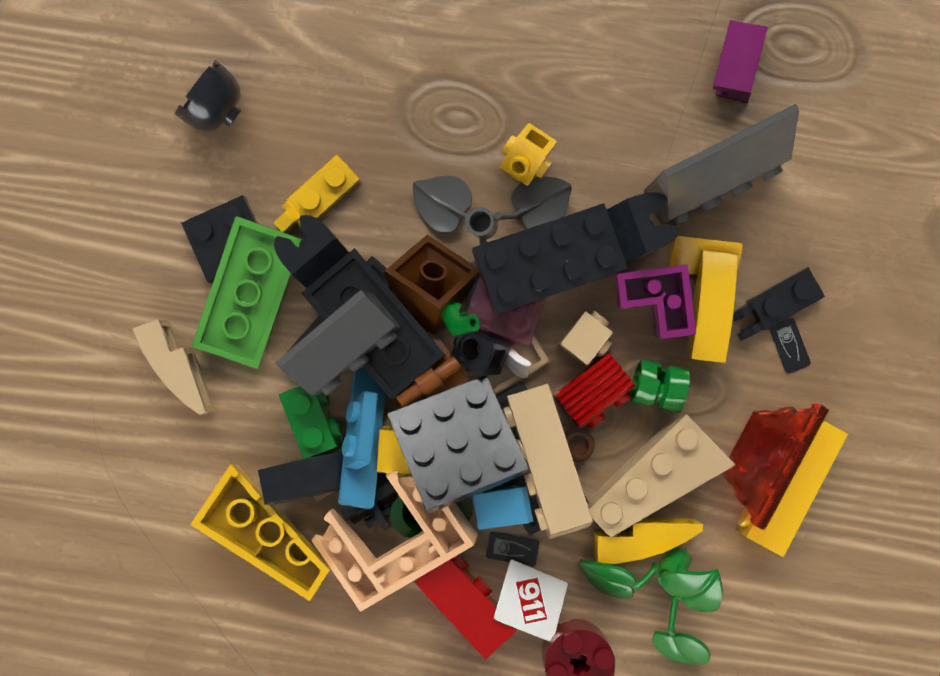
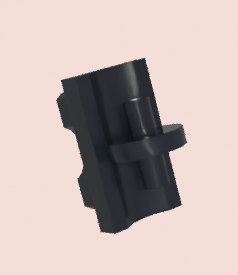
(384, 495)

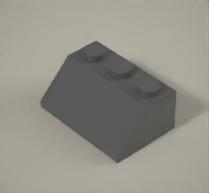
(339, 344)

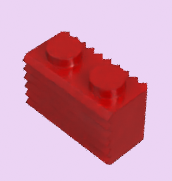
(594, 391)

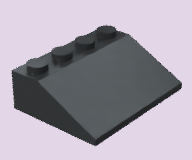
(726, 167)

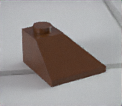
(429, 280)

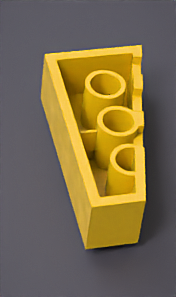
(260, 533)

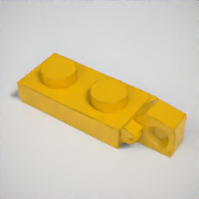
(318, 194)

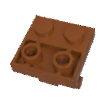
(439, 378)

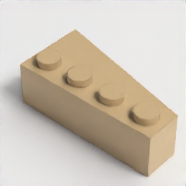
(549, 462)
(657, 474)

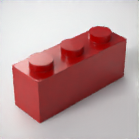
(466, 604)

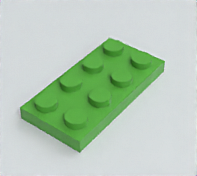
(244, 295)

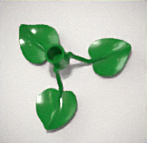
(696, 590)

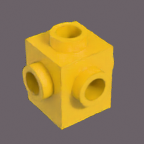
(528, 154)

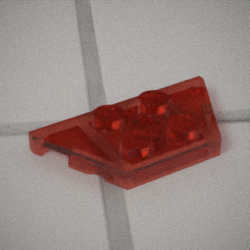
(770, 455)

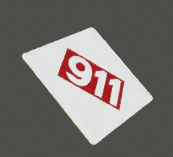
(530, 600)

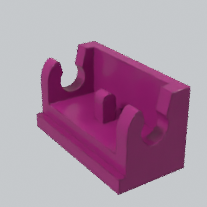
(739, 60)

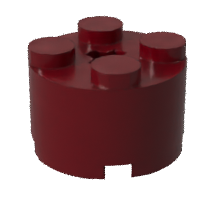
(573, 640)

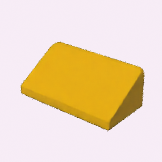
(688, 251)

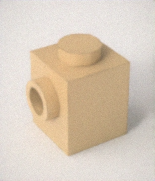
(587, 338)

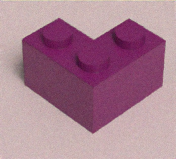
(667, 292)

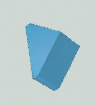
(502, 507)

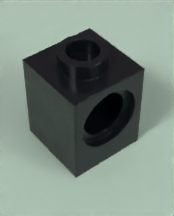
(490, 357)

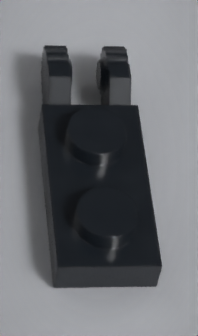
(779, 302)

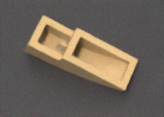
(174, 365)

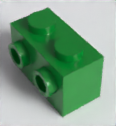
(311, 421)

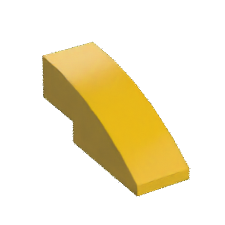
(713, 306)
(644, 539)

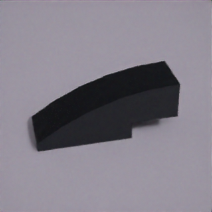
(301, 478)

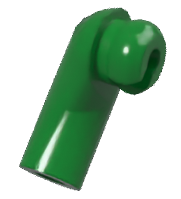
(458, 322)

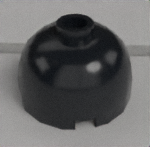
(211, 100)

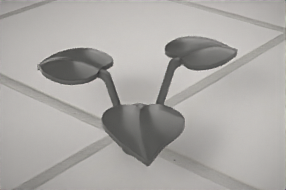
(447, 198)

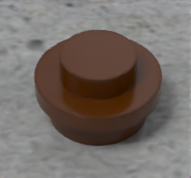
(580, 444)

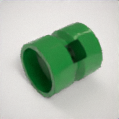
(665, 387)

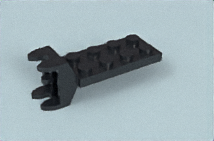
(570, 251)
(334, 277)

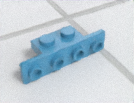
(361, 442)

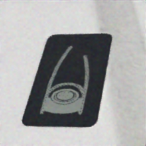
(790, 345)
(510, 547)

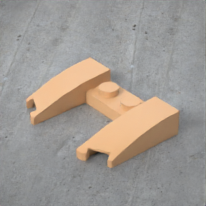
(372, 579)

